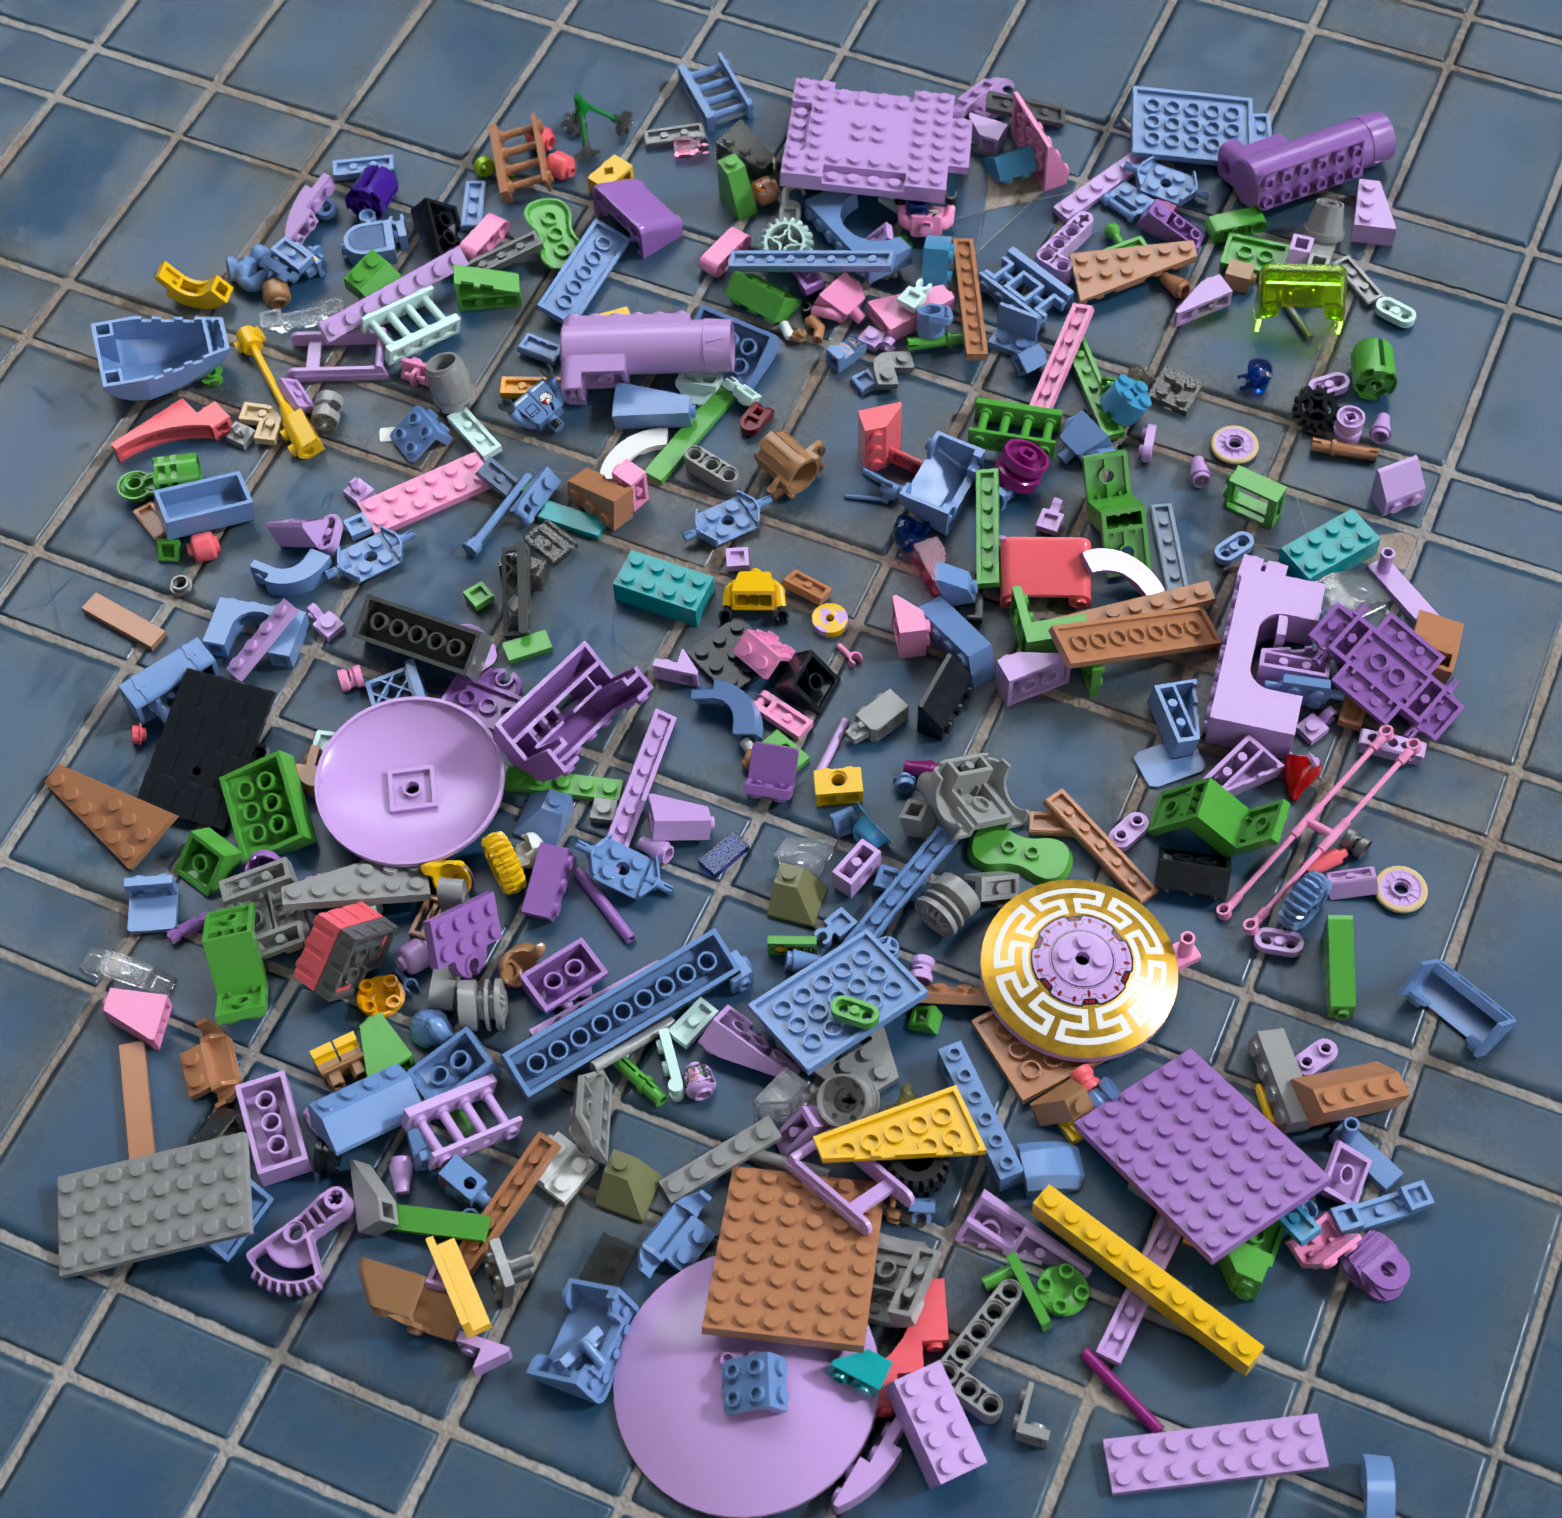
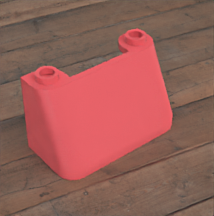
(1045, 569)

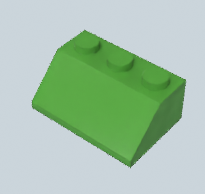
(761, 297)

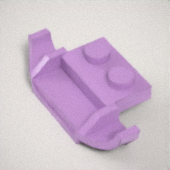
(975, 98)

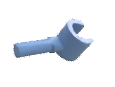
(406, 981)

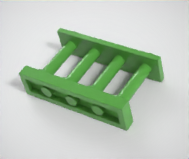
(1014, 414)

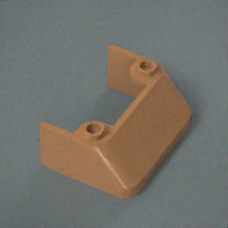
(404, 1299)

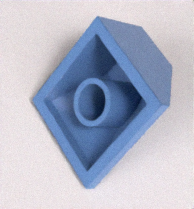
(546, 815)

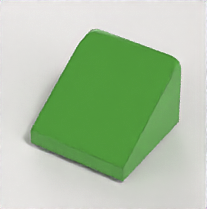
(925, 1019)

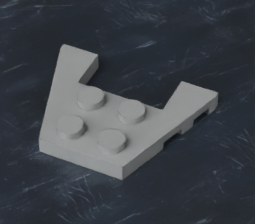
(870, 1060)

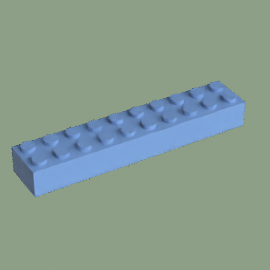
(620, 1014)

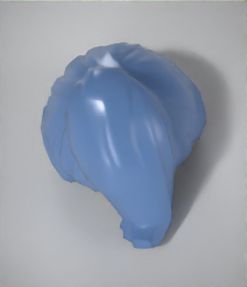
(430, 1028)

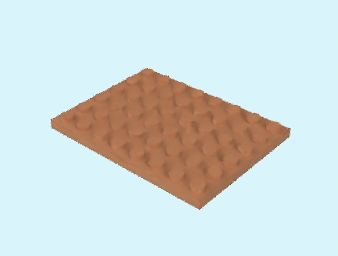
(792, 1264)

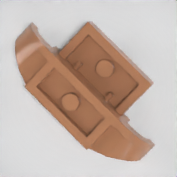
(211, 1065)

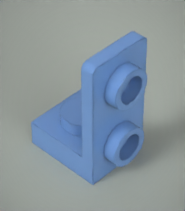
(419, 1148)

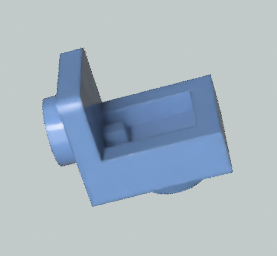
(745, 977)

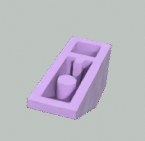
(1206, 298)

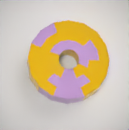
(830, 628)

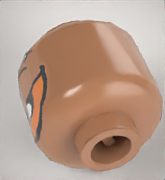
(765, 190)

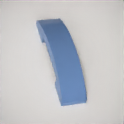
(1382, 1210)

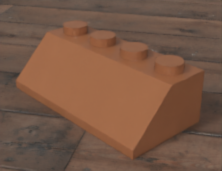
(1349, 1092)

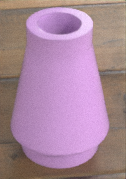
(1381, 429)
(1199, 474)
(661, 849)
(401, 1173)

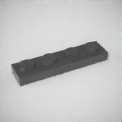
(1044, 112)
(509, 252)

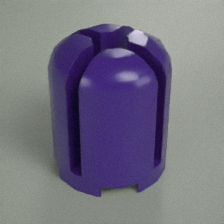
(372, 190)

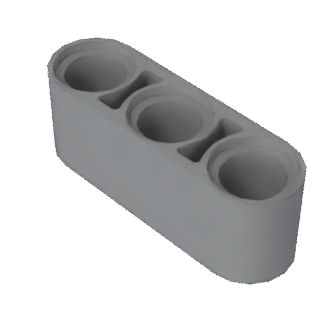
(712, 470)

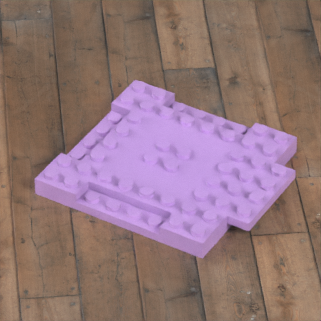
(874, 142)

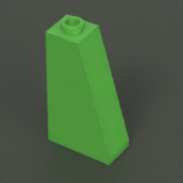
(1339, 966)

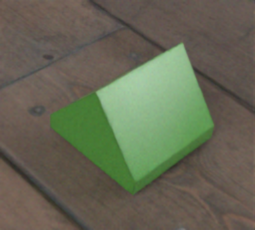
(169, 550)

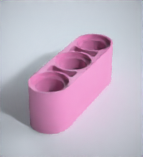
(484, 236)
(717, 257)

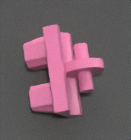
(414, 371)

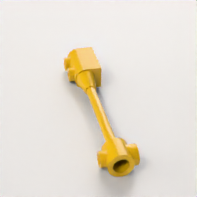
(296, 425)

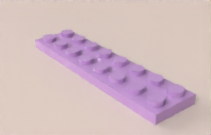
(1215, 1454)

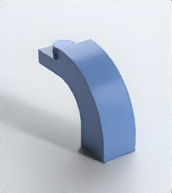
(296, 579)
(746, 714)
(1378, 1486)

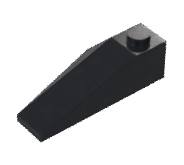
(437, 225)

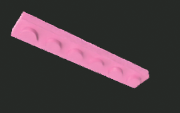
(1062, 355)

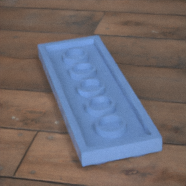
(584, 272)

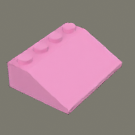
(1029, 132)

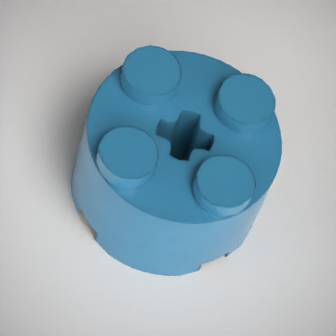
(1126, 400)

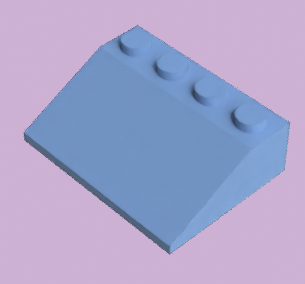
(753, 348)

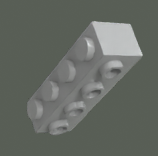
(1276, 1069)

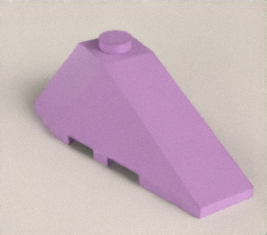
(734, 1040)

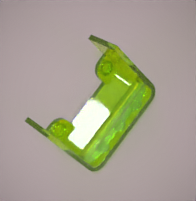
(1301, 287)

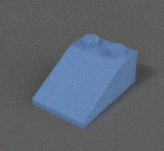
(453, 1065)

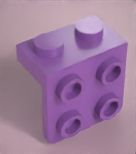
(772, 772)

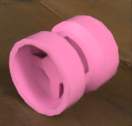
(356, 677)

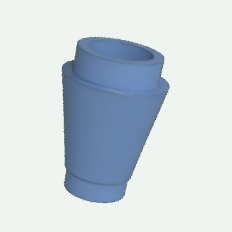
(798, 960)

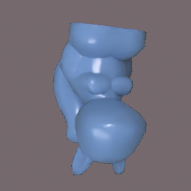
(245, 270)

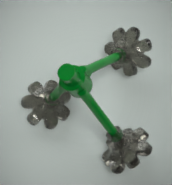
(577, 123)

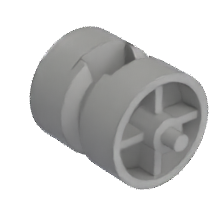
(327, 410)

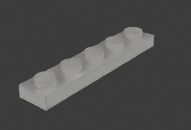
(721, 1159)

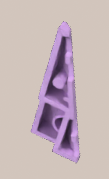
(1003, 1229)

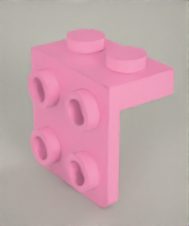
(762, 651)
(1325, 1248)

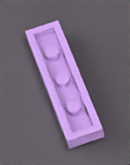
(262, 640)

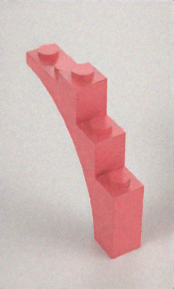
(928, 1334)

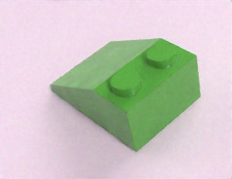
(370, 275)

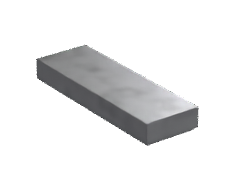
(664, 136)
(1359, 282)

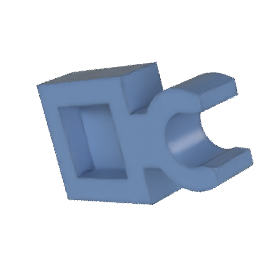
(837, 925)

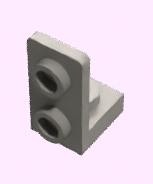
(1032, 1433)

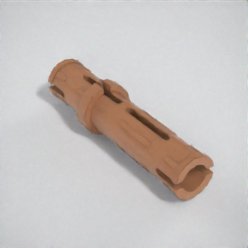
(1344, 449)

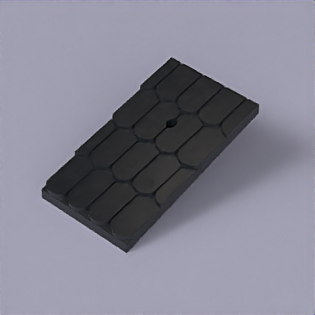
(210, 727)

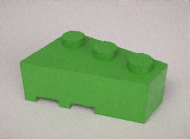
(486, 288)

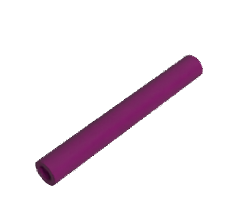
(1121, 1391)

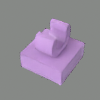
(358, 491)

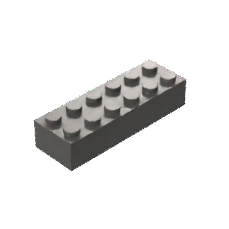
(423, 637)

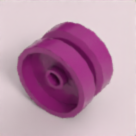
(1021, 466)

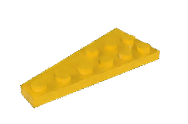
(917, 1129)

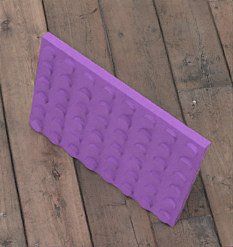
(1202, 1155)

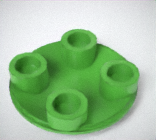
(1062, 1290)

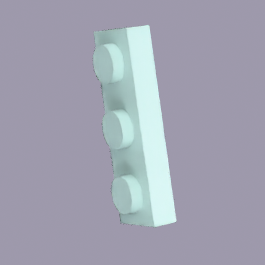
(474, 434)

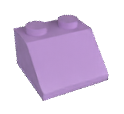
(1398, 486)

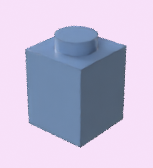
(1029, 359)

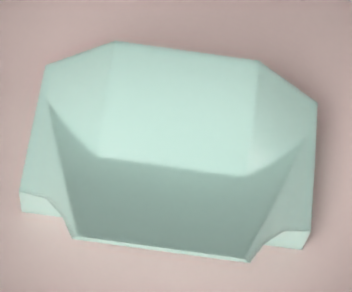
(698, 386)

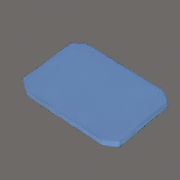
(1161, 770)

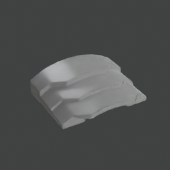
(275, 929)
(901, 1281)

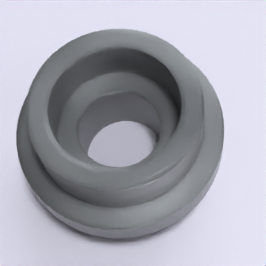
(177, 583)

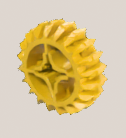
(503, 862)

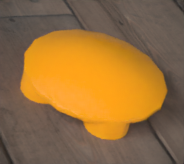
(381, 995)

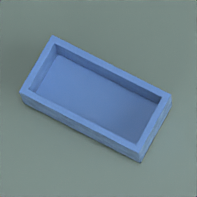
(203, 505)

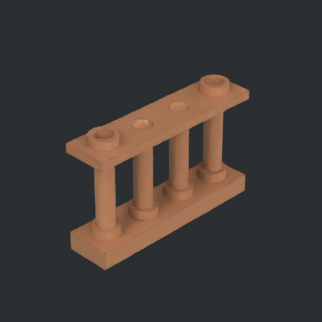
(502, 153)

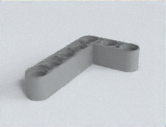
(443, 984)
(975, 1347)

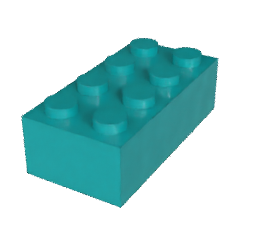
(1330, 548)
(664, 588)

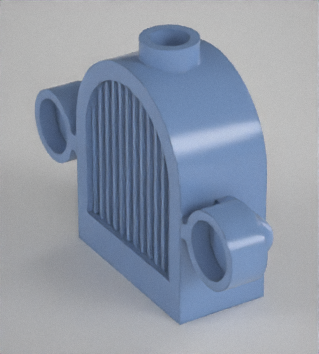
(368, 236)

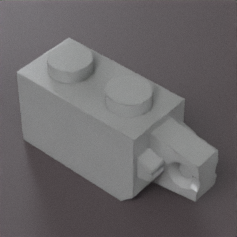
(878, 718)

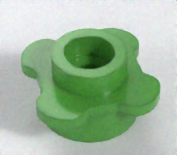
(214, 378)

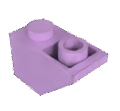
(988, 133)
(1300, 249)

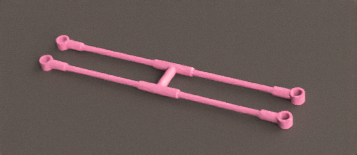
(1309, 821)

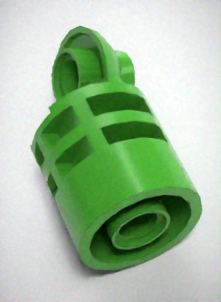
(167, 472)

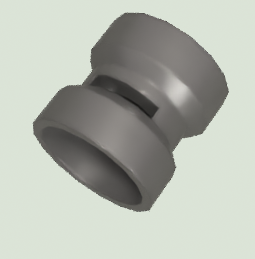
(1355, 842)

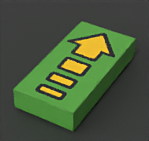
(780, 944)

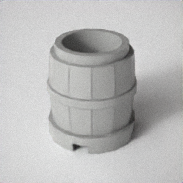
(449, 382)

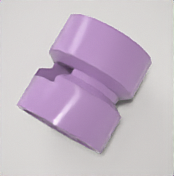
(1349, 425)

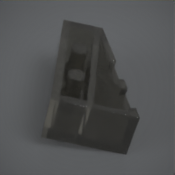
(749, 149)

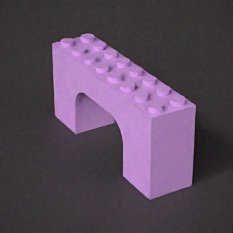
(1236, 700)

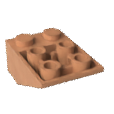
(1443, 636)

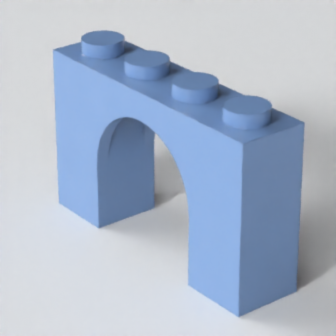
(234, 615)

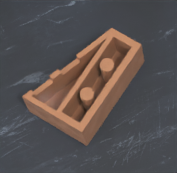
(602, 498)

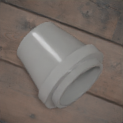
(1325, 222)

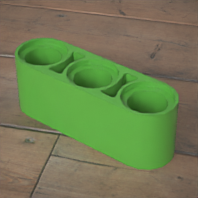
(1241, 221)

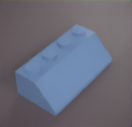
(363, 1109)

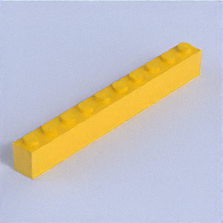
(1147, 1280)

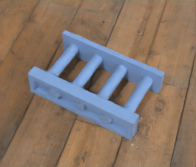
(702, 104)

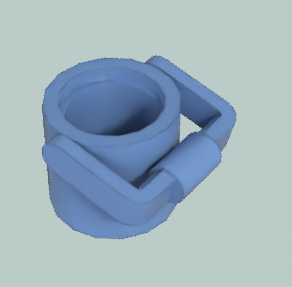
(932, 320)

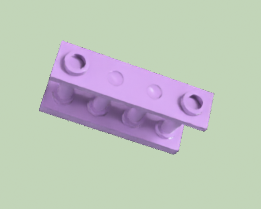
(461, 1098)

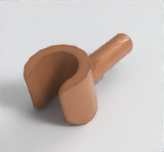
(893, 1214)

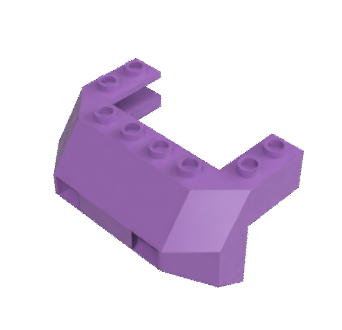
(543, 737)

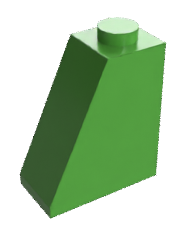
(735, 187)
(383, 1046)

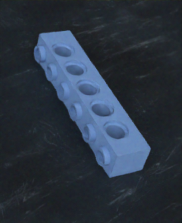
(1000, 1155)

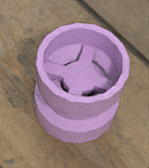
(922, 967)

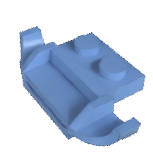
(677, 1236)

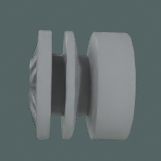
(947, 905)
(482, 1004)
(835, 1094)

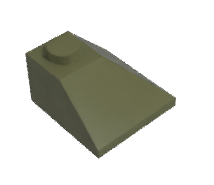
(796, 896)
(627, 1186)

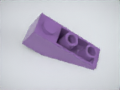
(1167, 225)

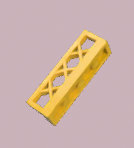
(460, 1286)

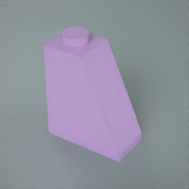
(678, 819)

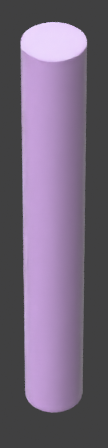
(836, 738)

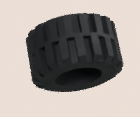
(923, 1181)

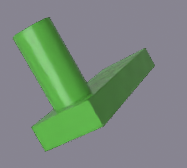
(1016, 1271)

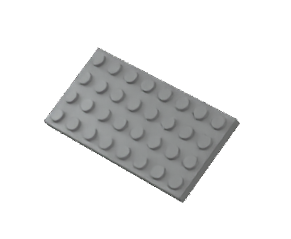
(154, 1205)

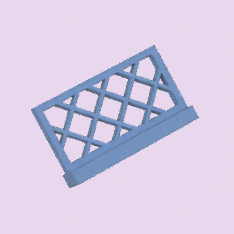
(413, 680)

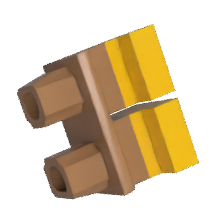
(351, 1061)

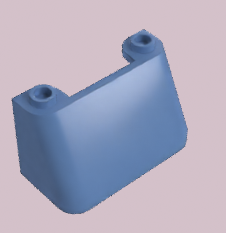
(943, 481)
(588, 1306)

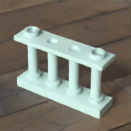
(411, 342)

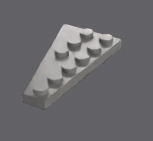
(357, 883)

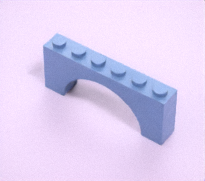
(828, 213)

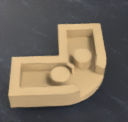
(266, 420)

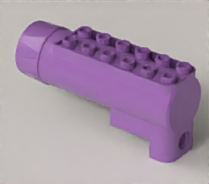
(1286, 170)

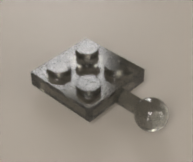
(1169, 379)

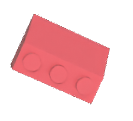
(877, 432)

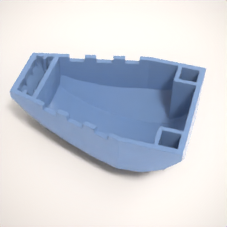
(157, 354)

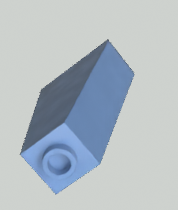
(650, 408)

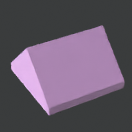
(298, 532)
(1347, 1173)

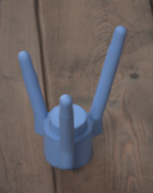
(887, 489)

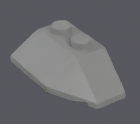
(592, 1115)

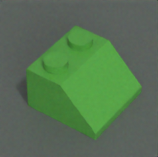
(207, 860)
(1245, 1270)

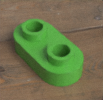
(856, 1012)

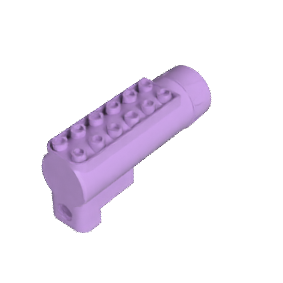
(612, 347)

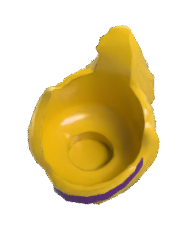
(448, 869)

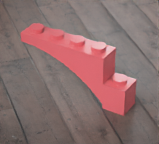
(173, 424)

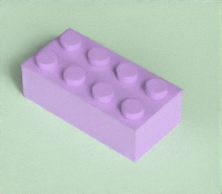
(273, 1128)
(935, 1424)

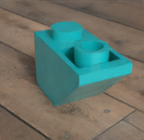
(861, 1371)

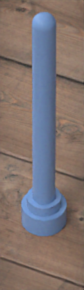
(473, 544)

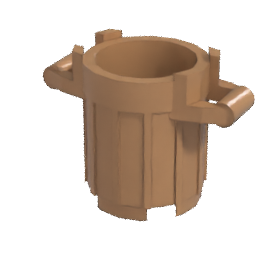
(789, 463)

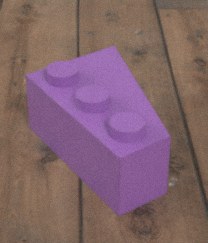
(548, 882)

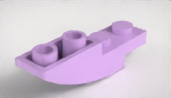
(308, 202)
(867, 1476)

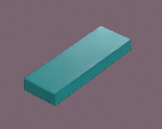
(572, 520)

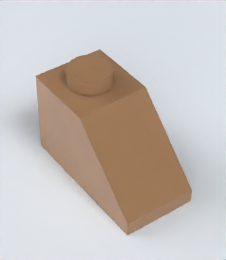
(1062, 1104)

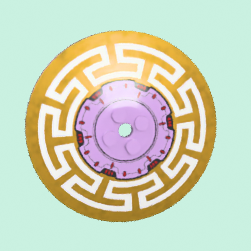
(1070, 1007)

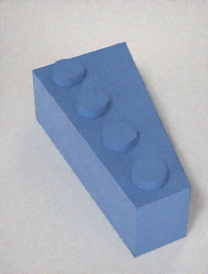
(960, 639)

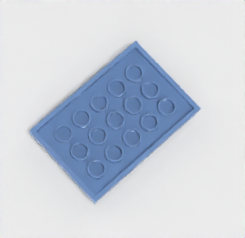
(1187, 124)
(800, 1007)

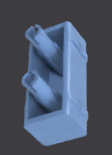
(155, 687)

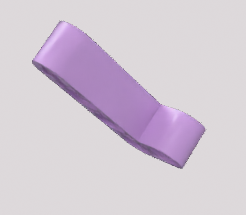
(1055, 252)

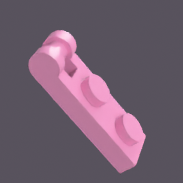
(783, 716)

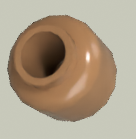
(276, 293)

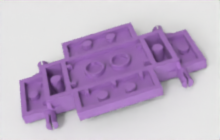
(1387, 670)

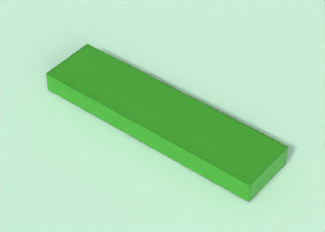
(442, 1223)

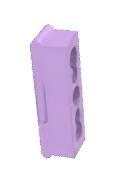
(1389, 749)

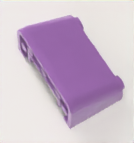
(639, 213)

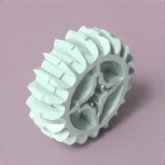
(771, 238)

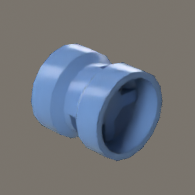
(1104, 1092)

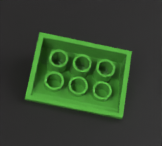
(268, 806)

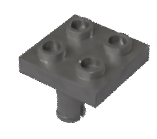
(506, 1271)

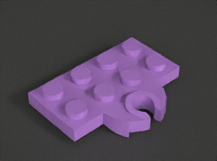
(485, 697)
(462, 935)

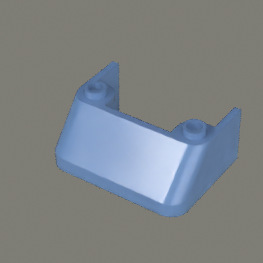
(1459, 1003)

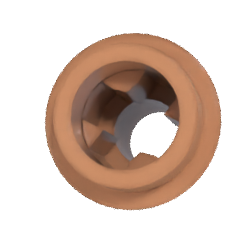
(1175, 285)

